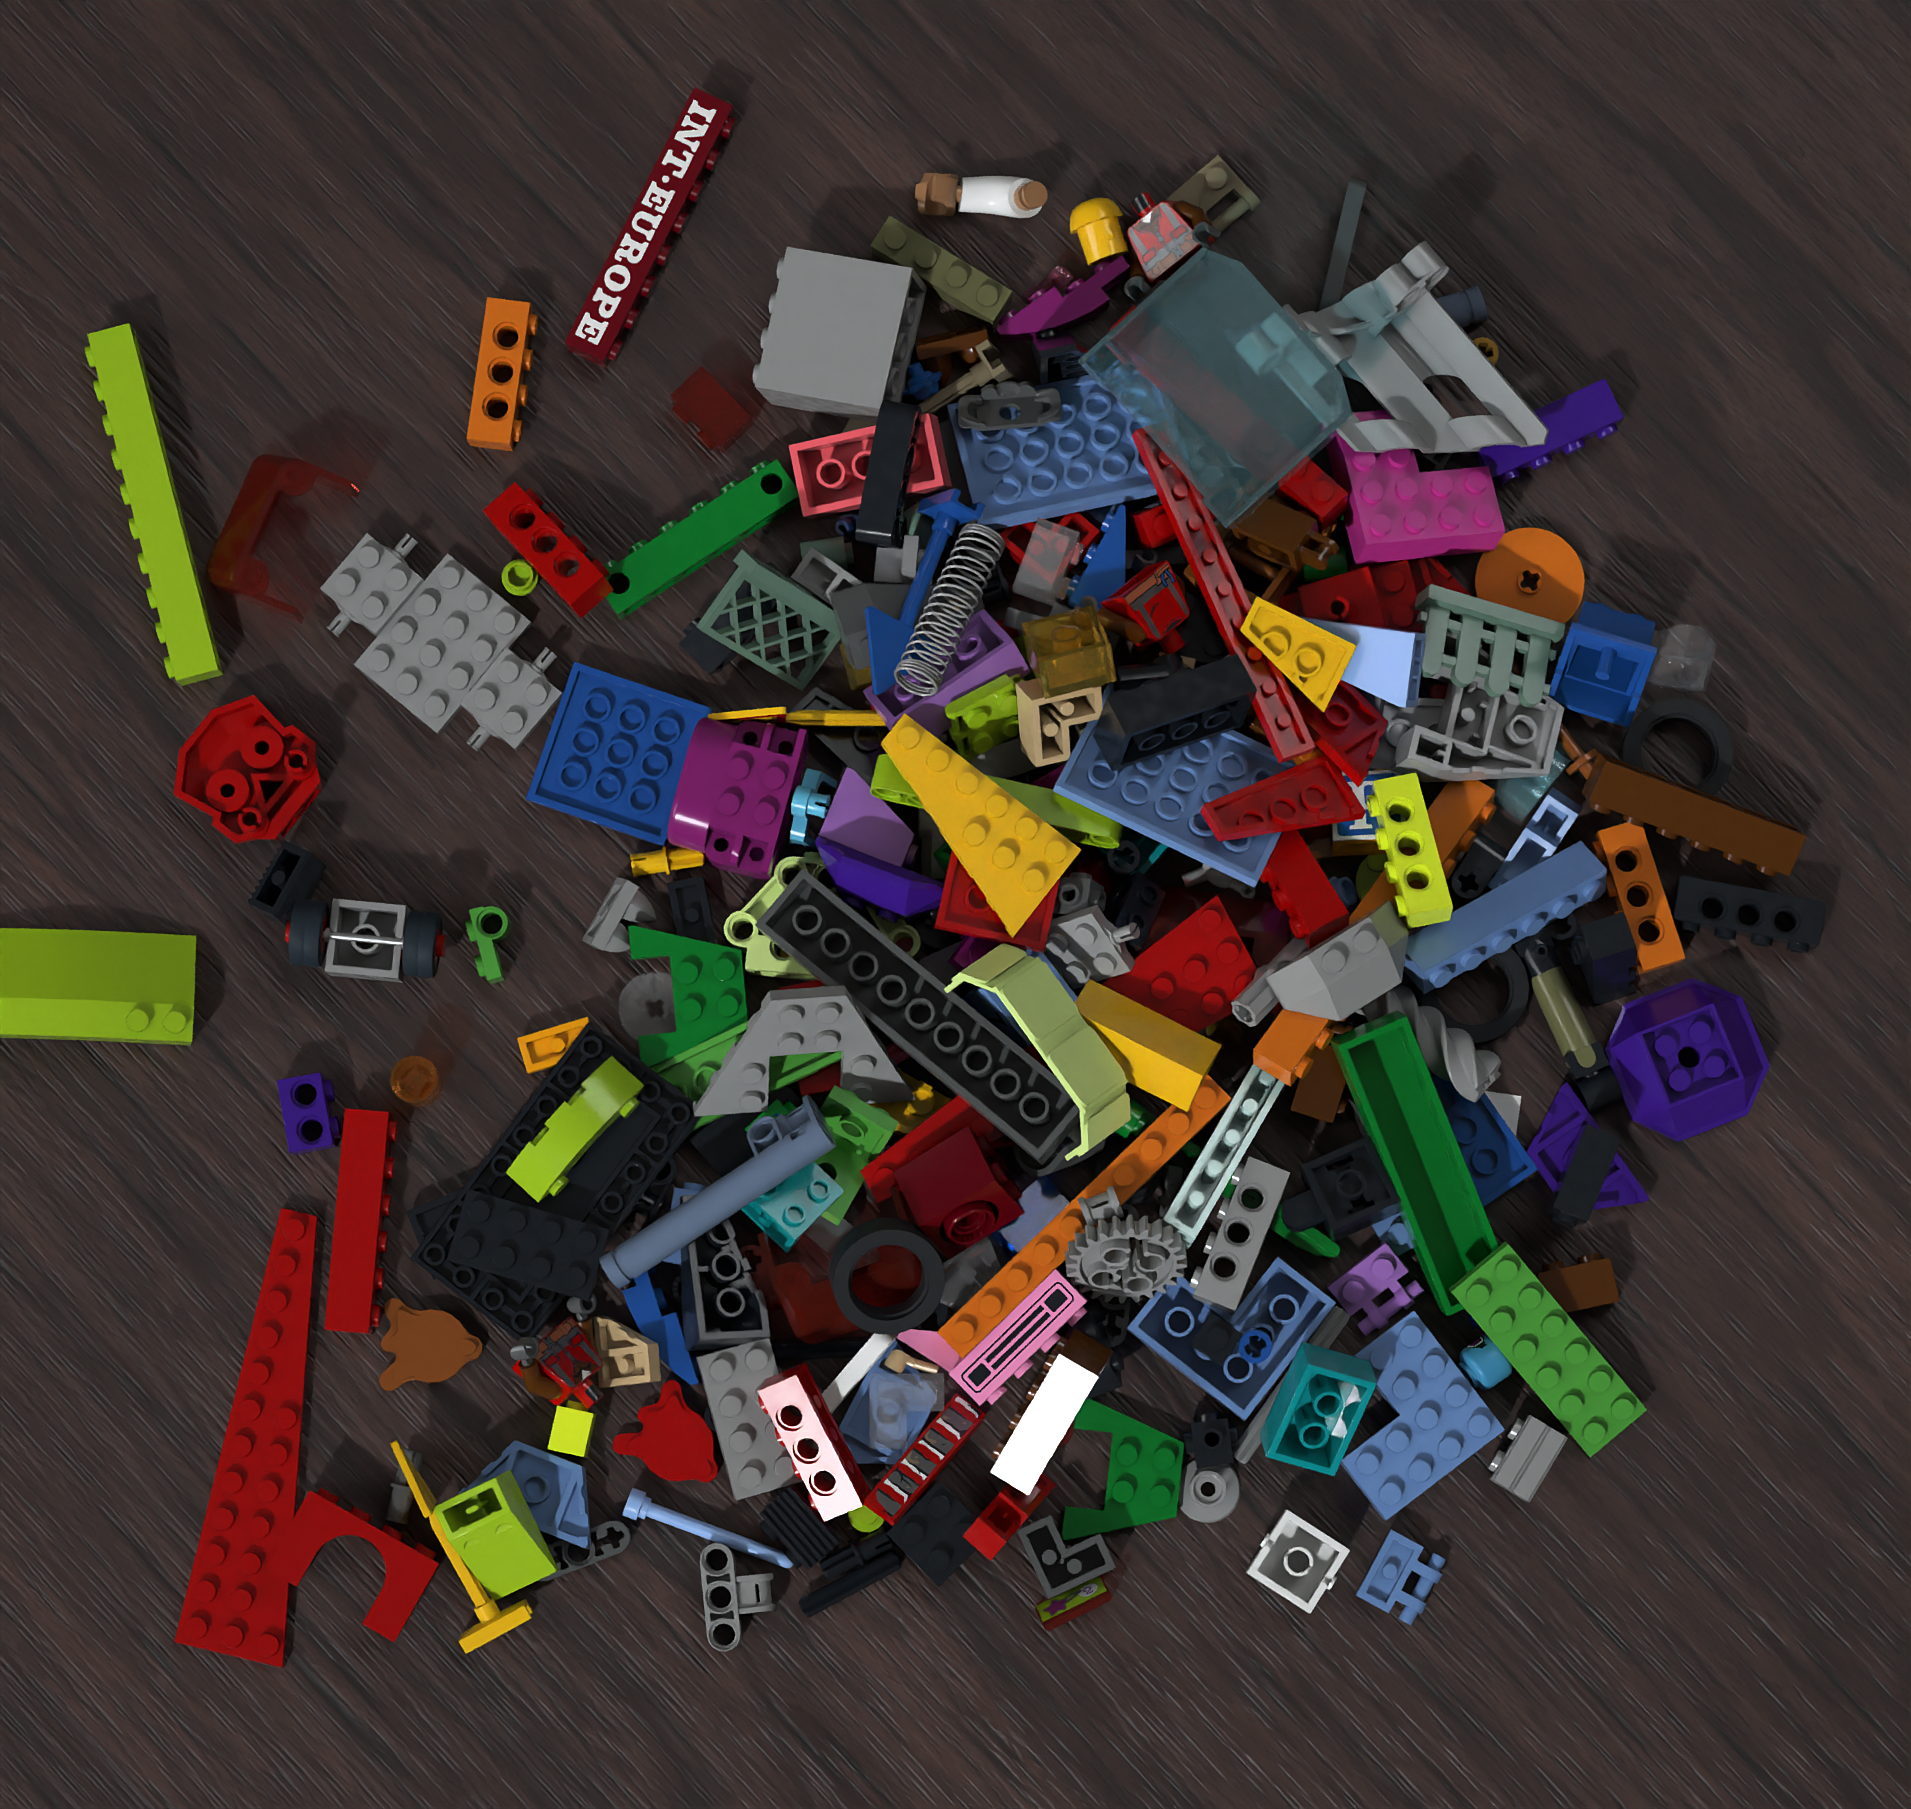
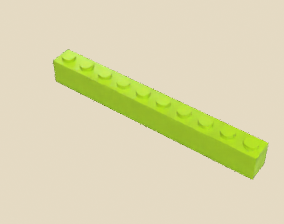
(154, 504)

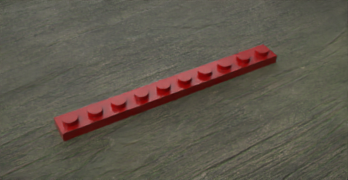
(1225, 598)

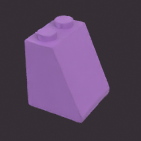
(868, 824)

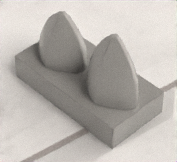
(623, 902)

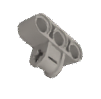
(742, 1592)

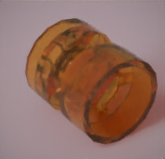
(416, 1081)

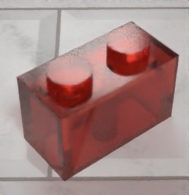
(710, 410)

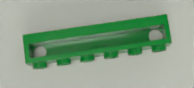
(700, 537)

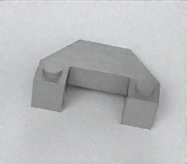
(1481, 734)

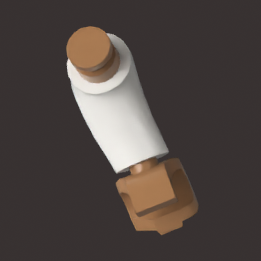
(981, 194)

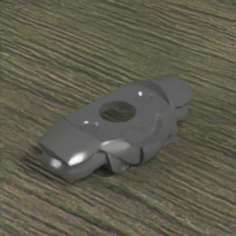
(984, 410)

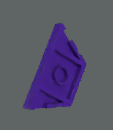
(1554, 1142)

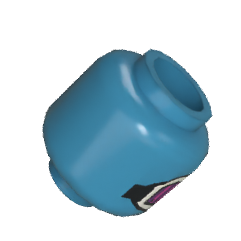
(1483, 1364)

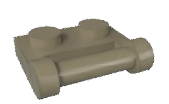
(1211, 187)

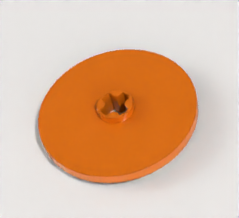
(1539, 555)

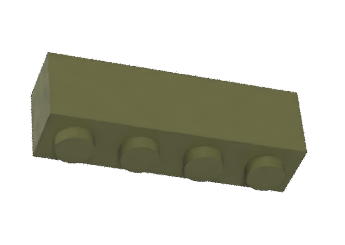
(943, 273)

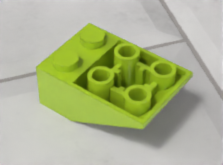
(496, 1535)

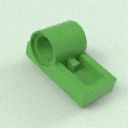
(488, 961)

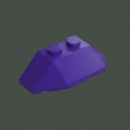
(878, 884)

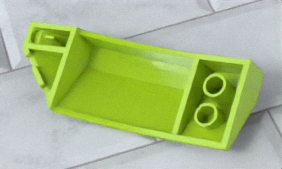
(97, 985)

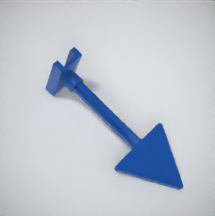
(890, 636)

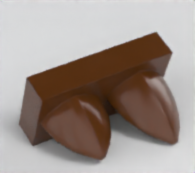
(937, 350)

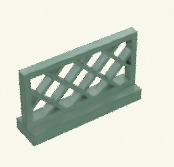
(786, 593)

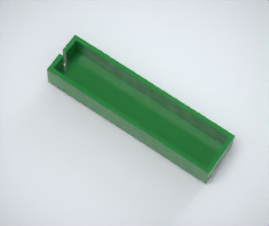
(1417, 1151)

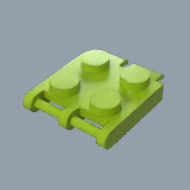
(987, 716)

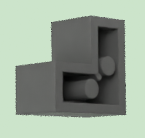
(1062, 1567)

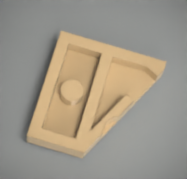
(625, 1355)

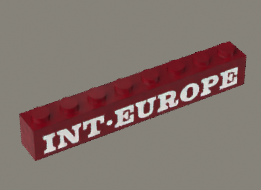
(650, 228)

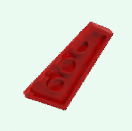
(1287, 801)

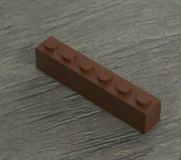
(1694, 815)

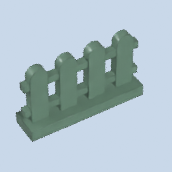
(1494, 624)

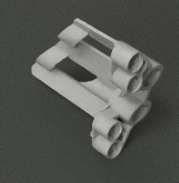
(1396, 337)

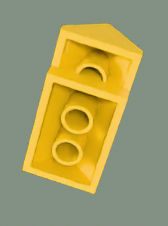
(1148, 1046)

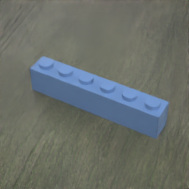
(1504, 916)

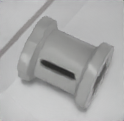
(1101, 1206)

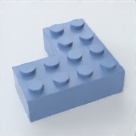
(1279, 1305)
(1436, 1420)

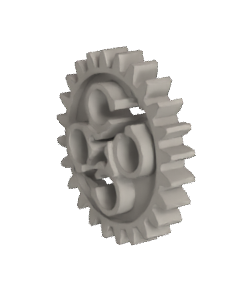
(1108, 1251)

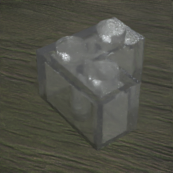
(891, 1400)

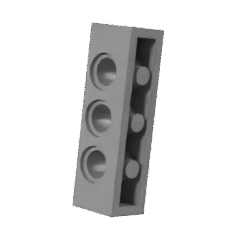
(1270, 1184)

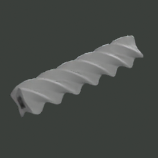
(1445, 1050)

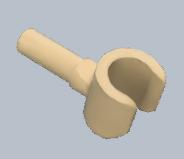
(898, 1360)

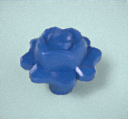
(922, 383)

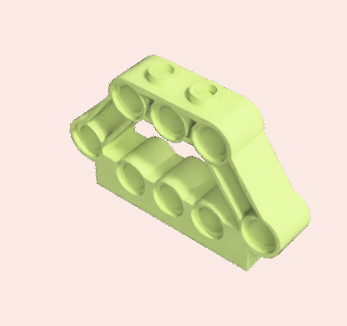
(762, 952)

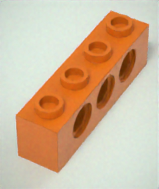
(500, 318)
(1633, 841)

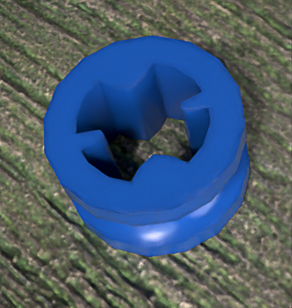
(1244, 1341)

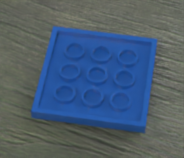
(615, 753)

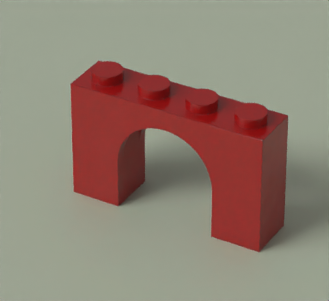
(406, 1567)

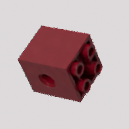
(960, 1191)

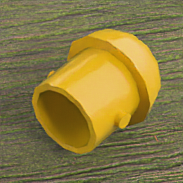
(1098, 230)

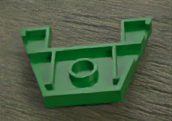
(706, 991)
(1141, 1474)

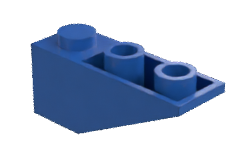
(1105, 563)

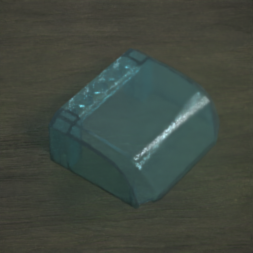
(1223, 383)

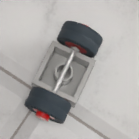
(365, 939)

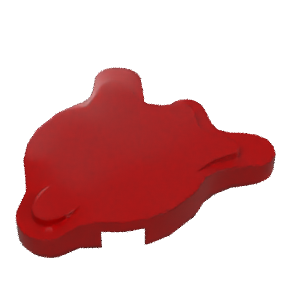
(673, 1439)

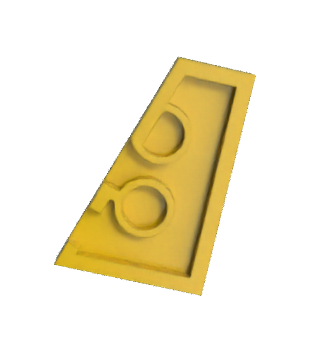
(1299, 649)

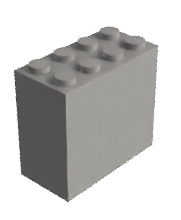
(839, 334)

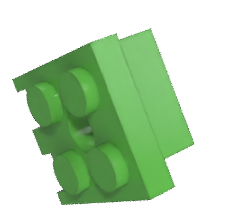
(859, 1138)

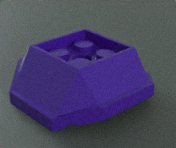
(1678, 1098)

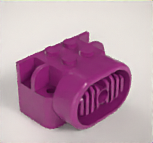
(738, 794)

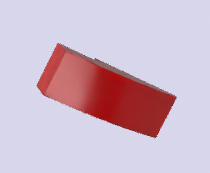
(1005, 1516)

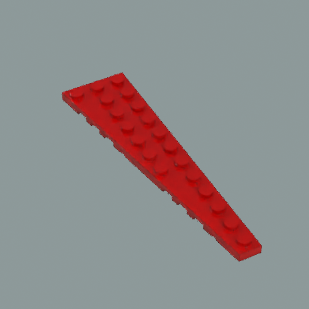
(1183, 976)
(230, 1597)

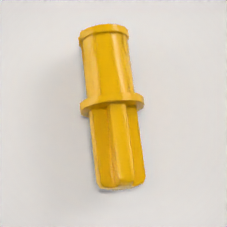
(665, 860)

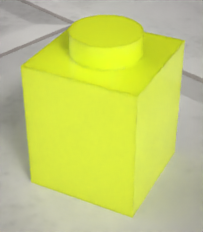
(572, 1429)

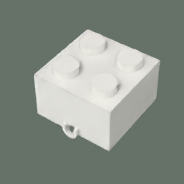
(1297, 1561)

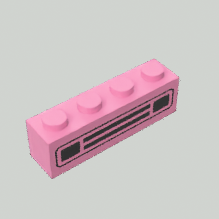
(1018, 1337)

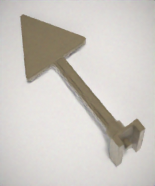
(980, 374)

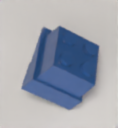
(1604, 664)

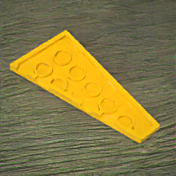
(993, 834)

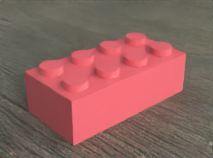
(834, 468)

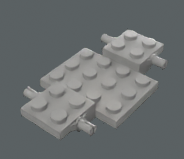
(441, 642)

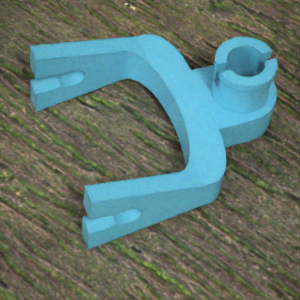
(806, 803)

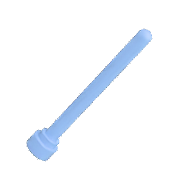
(641, 1506)

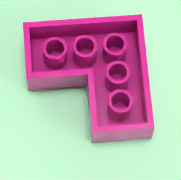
(1412, 513)

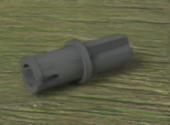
(402, 1495)

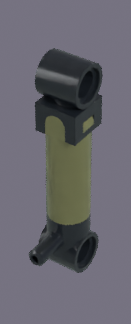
(1581, 1052)

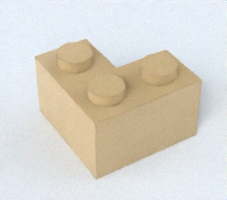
(1047, 721)

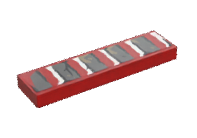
(924, 1459)

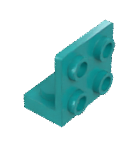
(794, 1205)

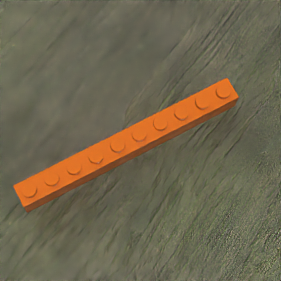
(1454, 817)
(1047, 1249)

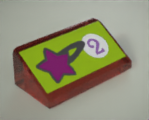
(1072, 1603)

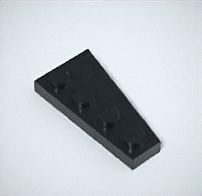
(850, 745)

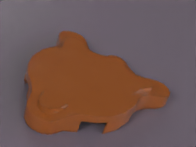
(426, 1345)

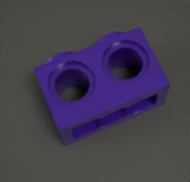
(298, 1116)

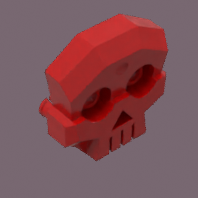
(225, 754)

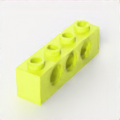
(1404, 796)

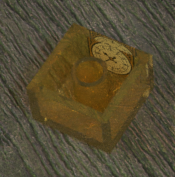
(1069, 652)

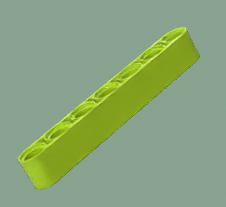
(1064, 815)

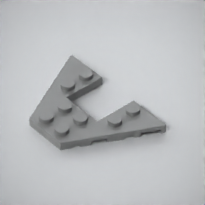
(803, 1024)

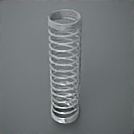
(921, 666)

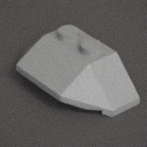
(1345, 968)

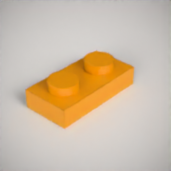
(547, 1047)

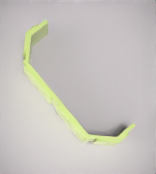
(1059, 1035)

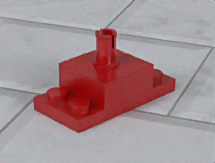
(1362, 597)

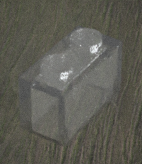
(1047, 562)

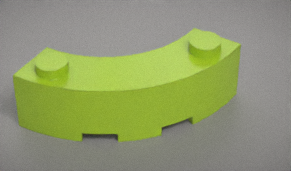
(574, 1128)

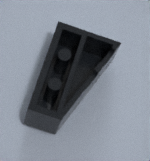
(711, 653)
(1605, 955)

